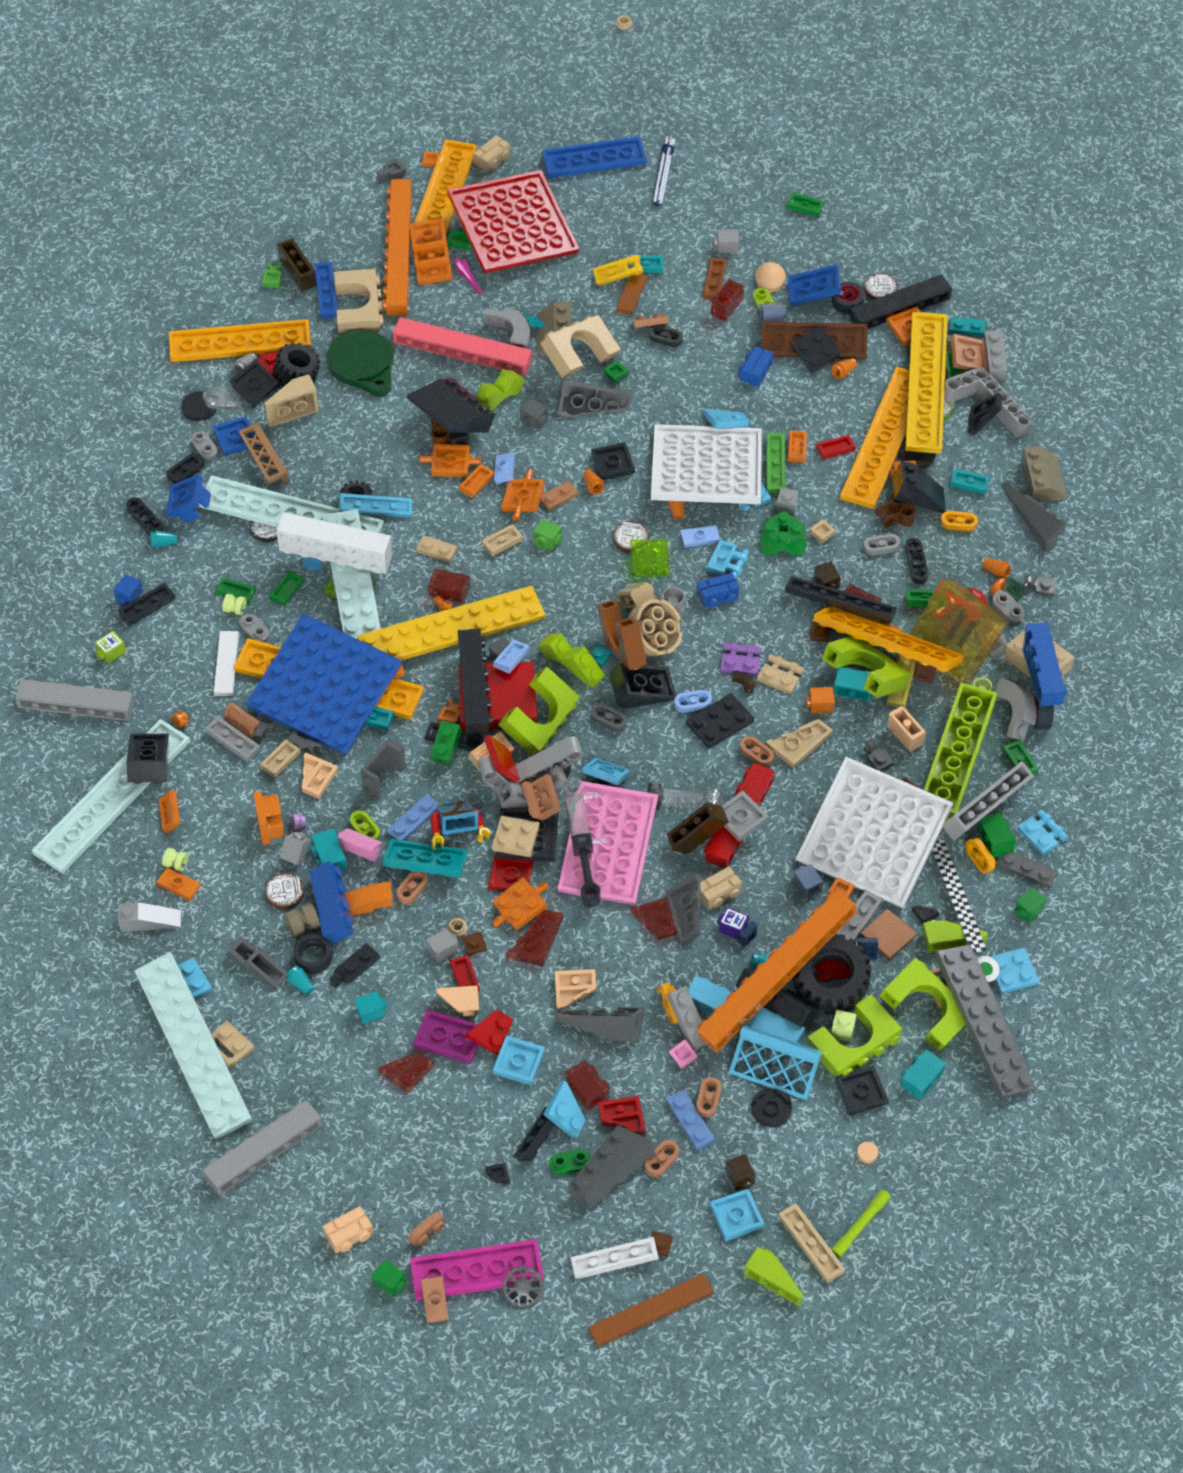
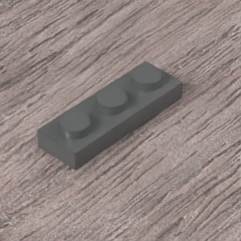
(1027, 868)

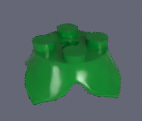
(782, 533)

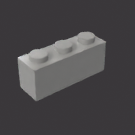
(996, 355)

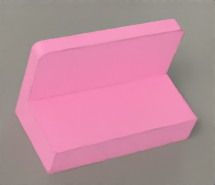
(360, 844)

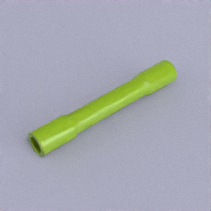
(875, 1206)

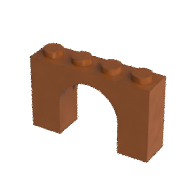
(621, 635)

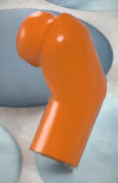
(997, 586)
(441, 604)

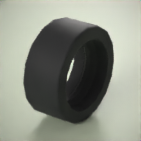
(313, 940)

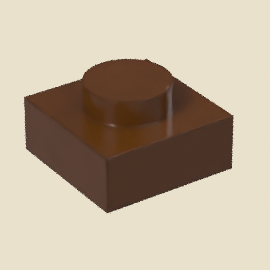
(819, 633)
(925, 673)
(474, 943)
(663, 1243)

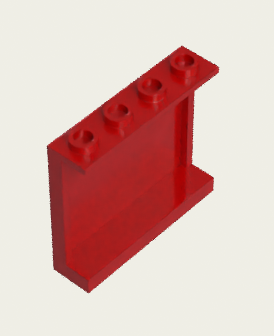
(506, 693)

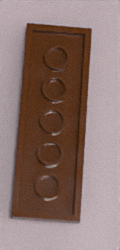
(848, 337)

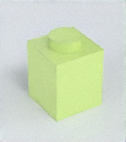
(843, 1025)

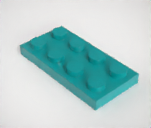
(424, 858)

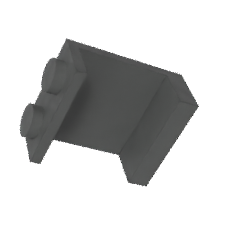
(388, 754)

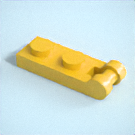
(618, 270)

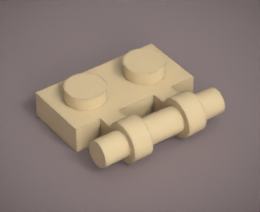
(780, 679)

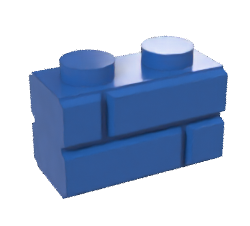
(756, 366)
(717, 590)

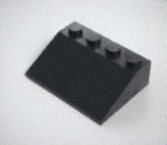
(453, 407)

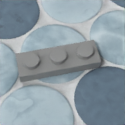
(232, 739)
(866, 908)
(686, 1015)

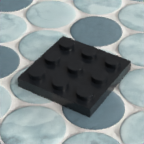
(546, 838)

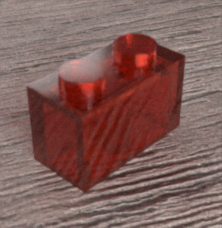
(727, 300)
(449, 585)
(587, 1084)

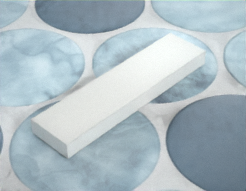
(225, 662)
(614, 1258)

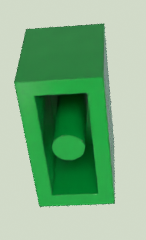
(446, 743)
(996, 834)

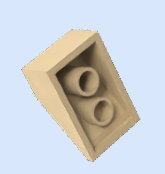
(292, 401)

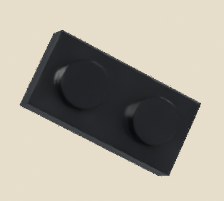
(185, 468)

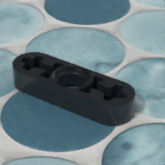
(143, 510)
(919, 554)

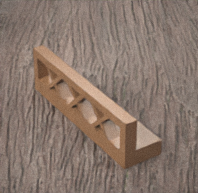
(266, 451)

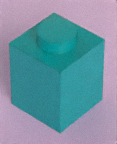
(370, 1007)

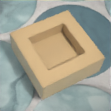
(822, 531)

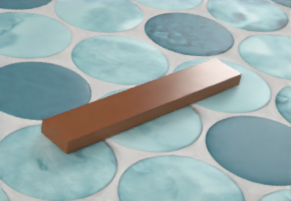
(650, 1310)

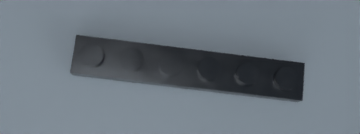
(841, 599)

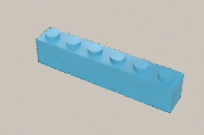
(709, 996)

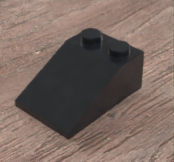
(917, 487)
(642, 686)
(148, 758)

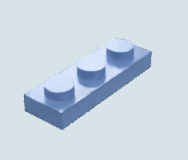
(413, 819)
(690, 1120)

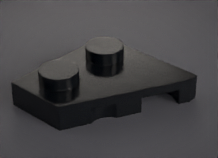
(983, 412)

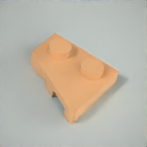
(317, 775)
(573, 986)

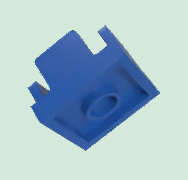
(185, 497)

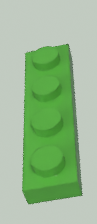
(775, 462)

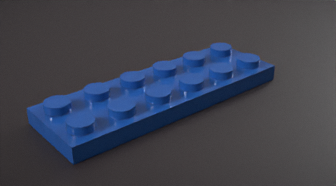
(594, 157)

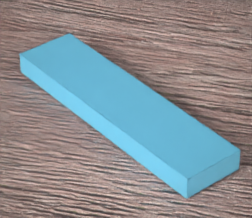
(376, 505)

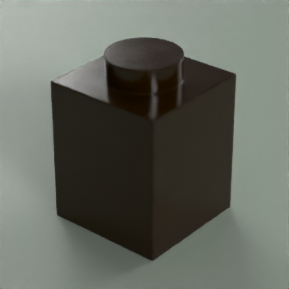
(827, 575)
(740, 1172)

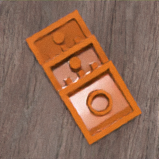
(431, 251)

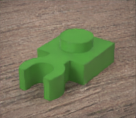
(273, 276)

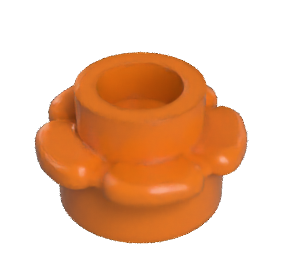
(180, 717)

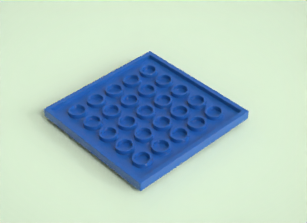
(324, 684)

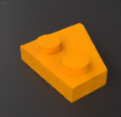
(665, 989)

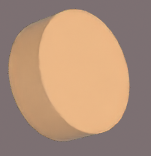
(867, 1152)

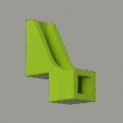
(507, 384)
(576, 659)

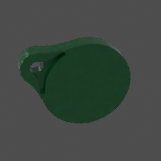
(362, 361)

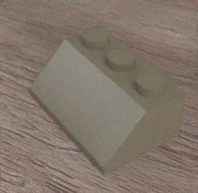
(554, 316)
(1043, 474)

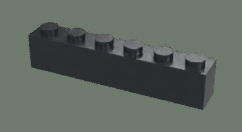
(918, 295)
(473, 681)

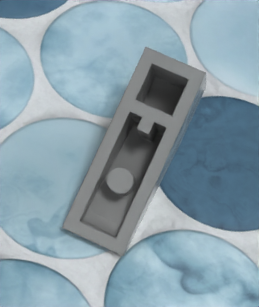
(144, 917)

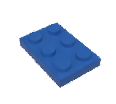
(814, 285)

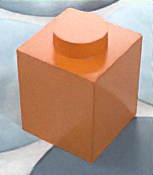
(821, 700)

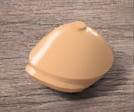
(770, 276)

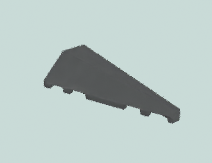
(1041, 523)

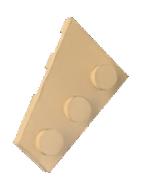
(800, 743)

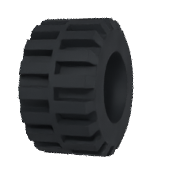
(297, 355)

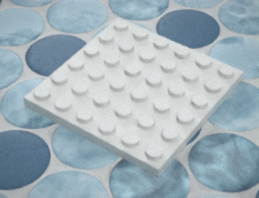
(706, 464)
(874, 832)

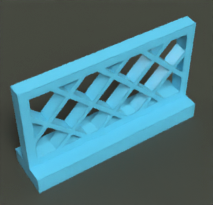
(781, 1045)

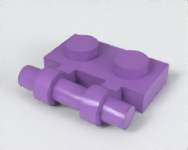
(741, 664)

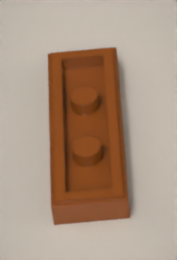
(714, 277)
(631, 294)

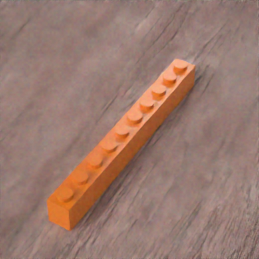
(398, 248)
(776, 971)

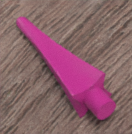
(463, 269)

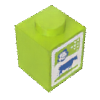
(110, 647)

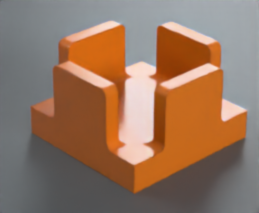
(267, 807)

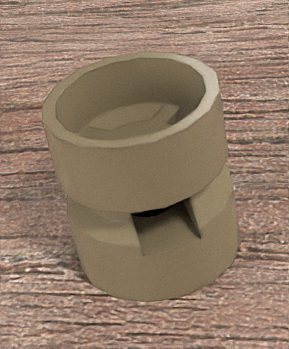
(301, 920)

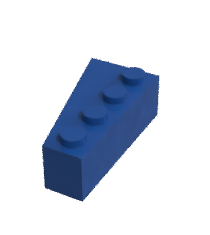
(1043, 664)

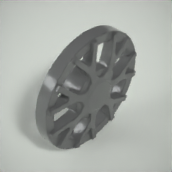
(522, 1286)

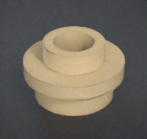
(624, 22)
(458, 922)

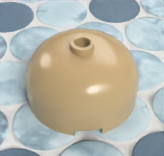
(658, 626)

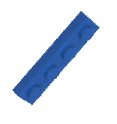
(326, 290)

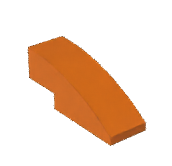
(369, 898)

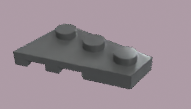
(685, 907)

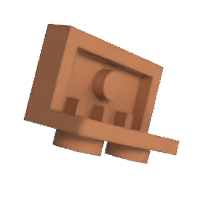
(541, 797)

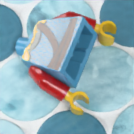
(456, 818)

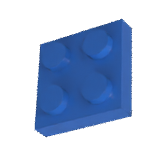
(229, 437)

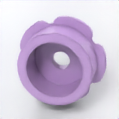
(298, 821)

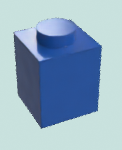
(127, 590)

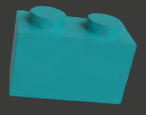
(851, 683)
(328, 848)
(923, 1074)

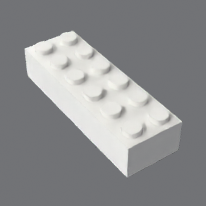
(334, 543)

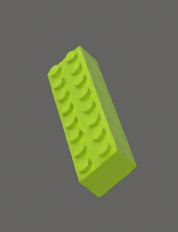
(961, 744)

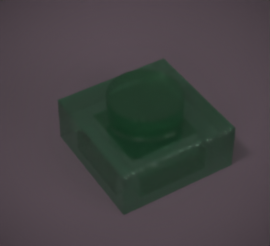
(1013, 588)

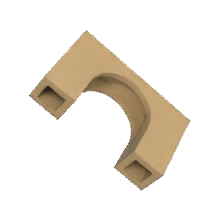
(363, 283)
(591, 331)

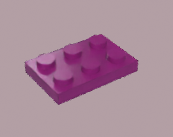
(445, 1037)

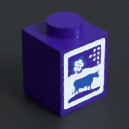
(732, 922)

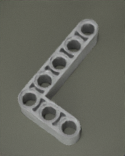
(984, 385)
(561, 754)

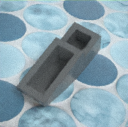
(256, 963)

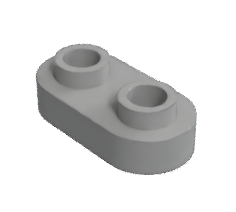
(204, 444)
(881, 544)
(1006, 608)
(254, 627)

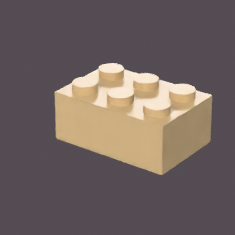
(1015, 656)

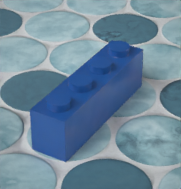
(331, 902)

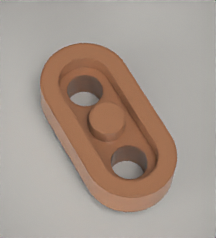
(757, 752)
(410, 887)
(708, 1098)
(661, 1159)
(421, 1233)

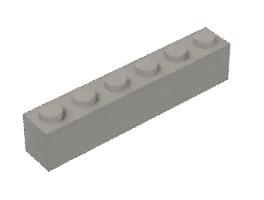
(75, 699)
(987, 801)
(262, 1147)

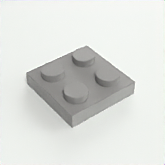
(743, 816)

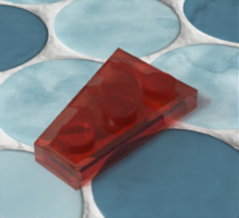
(538, 940)

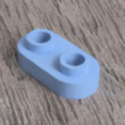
(692, 700)

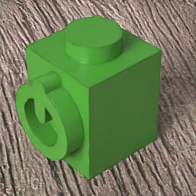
(547, 535)

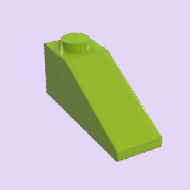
(945, 935)
(769, 1272)

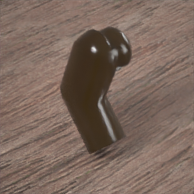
(746, 680)

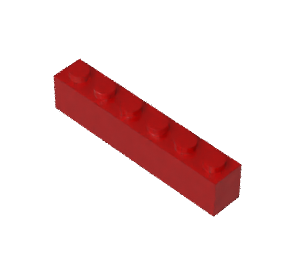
(723, 844)

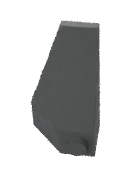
(583, 398)
(617, 1025)

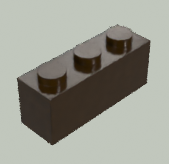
(297, 264)
(697, 828)

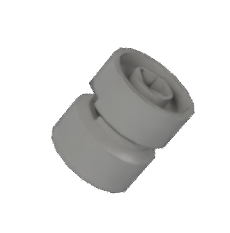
(676, 598)

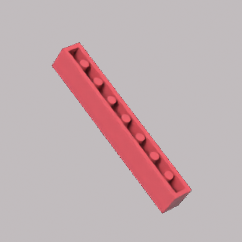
(462, 346)

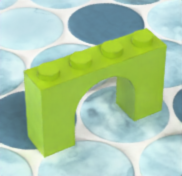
(886, 674)
(560, 701)
(919, 979)
(843, 1059)

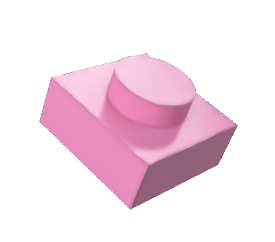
(683, 1054)

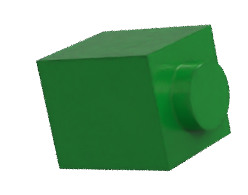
(1030, 905)
(389, 1278)

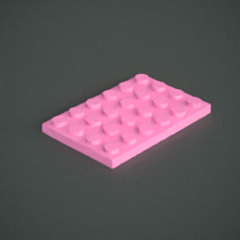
(618, 865)

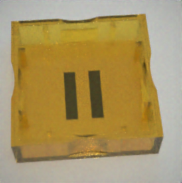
(961, 624)

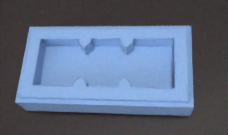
(504, 467)
(700, 536)
(511, 656)

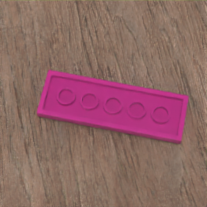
(477, 1268)

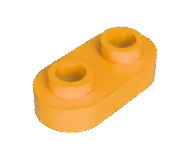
(959, 521)
(980, 855)

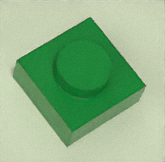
(616, 372)

